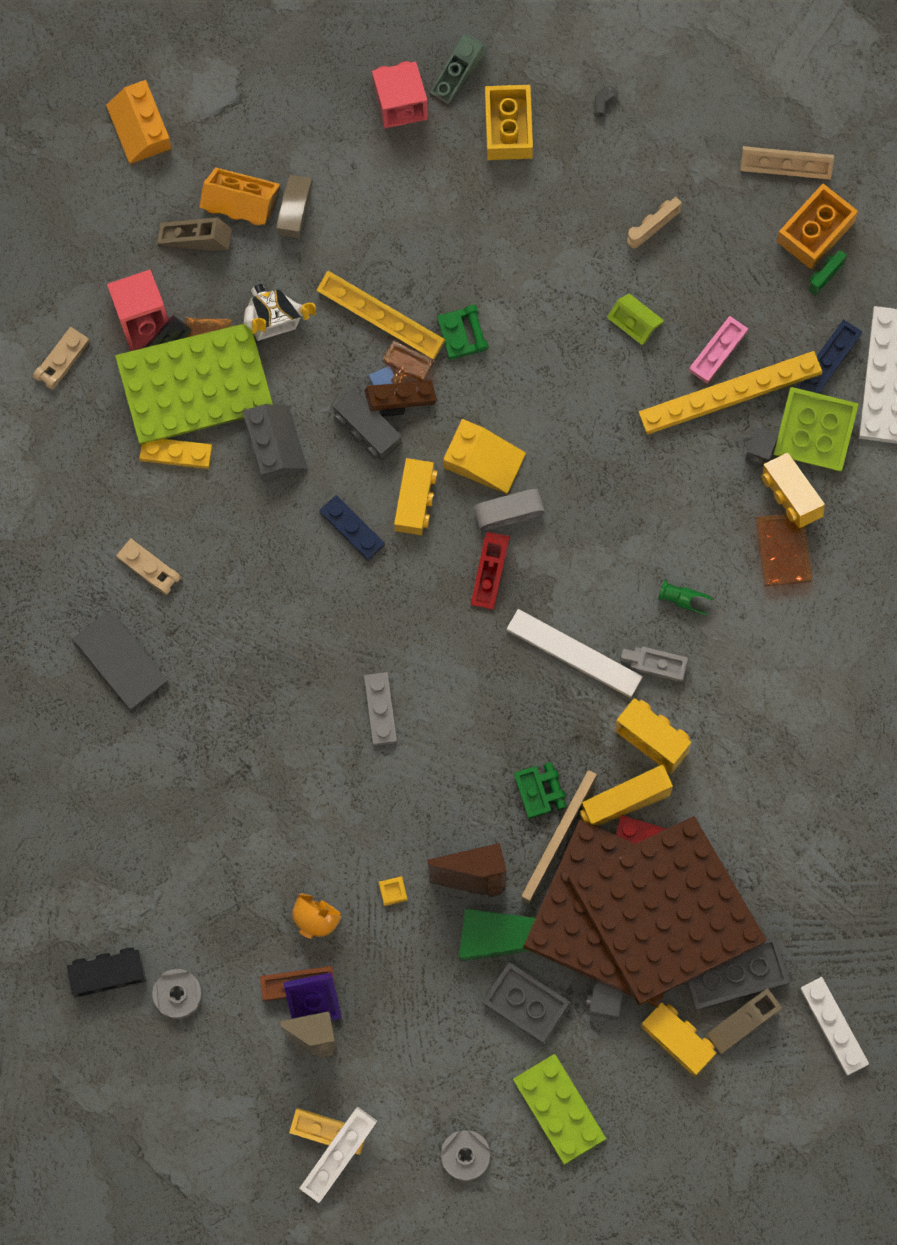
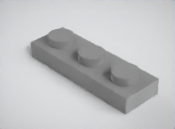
(380, 709)

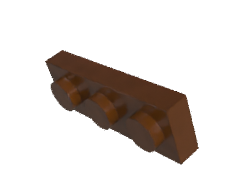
(400, 395)

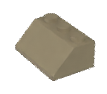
(312, 1033)

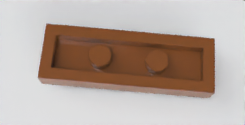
(273, 985)

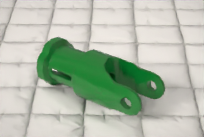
(681, 596)

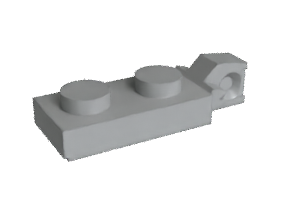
(656, 663)

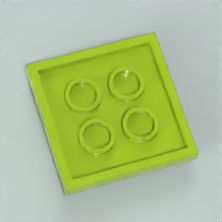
(816, 429)

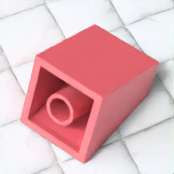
(400, 94)
(138, 308)

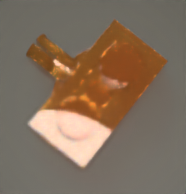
(407, 362)

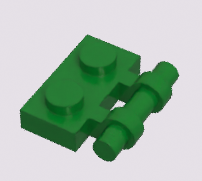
(533, 793)

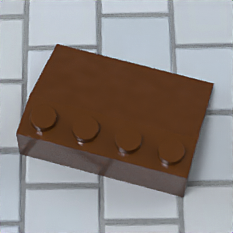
(472, 871)

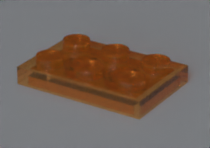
(783, 551)

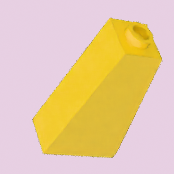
(627, 797)

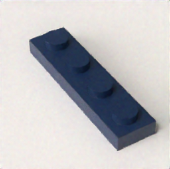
(832, 356)

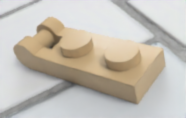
(653, 223)
(61, 358)
(147, 566)

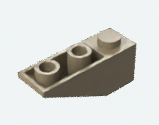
(744, 1021)

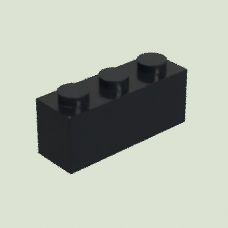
(106, 972)

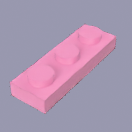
(718, 349)

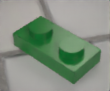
(832, 266)

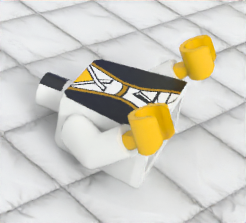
(274, 313)

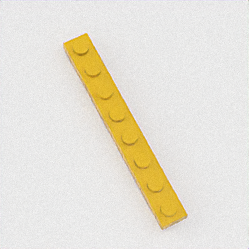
(730, 392)

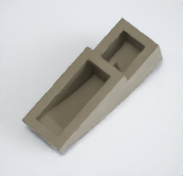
(294, 206)

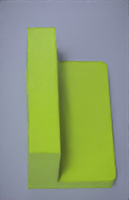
(634, 318)

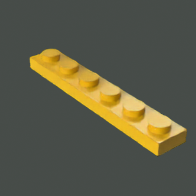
(381, 315)

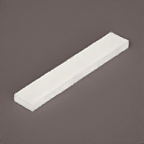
(574, 653)

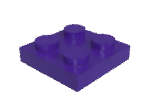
(313, 996)

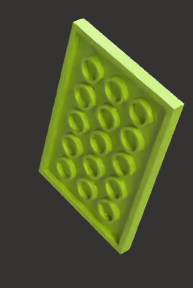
(193, 383)

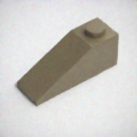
(197, 234)

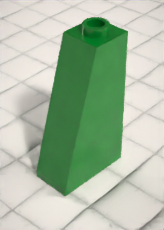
(493, 934)

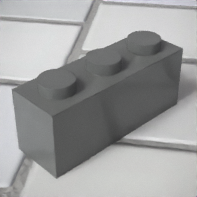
(366, 425)

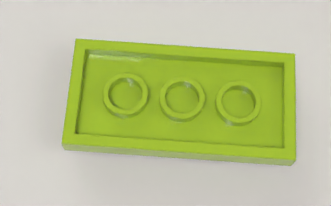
(559, 1109)

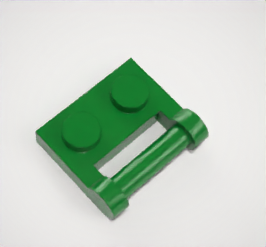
(455, 335)

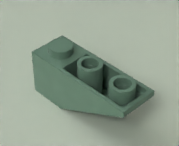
(459, 68)

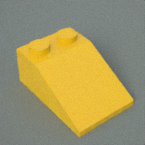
(483, 457)

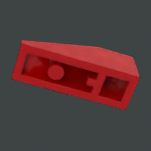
(490, 570)

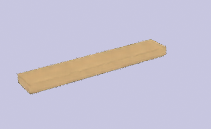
(558, 837)

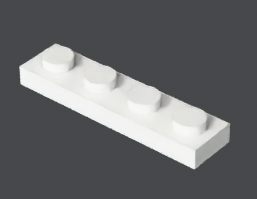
(834, 1026)
(338, 1154)

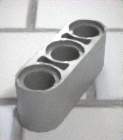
(509, 509)

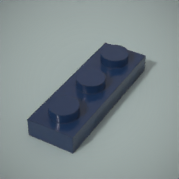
(352, 528)

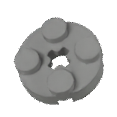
(166, 985)
(451, 1157)

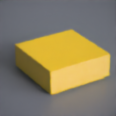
(393, 891)

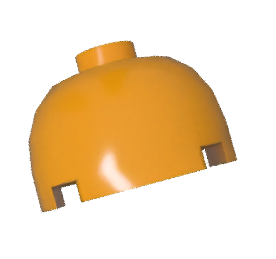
(314, 917)

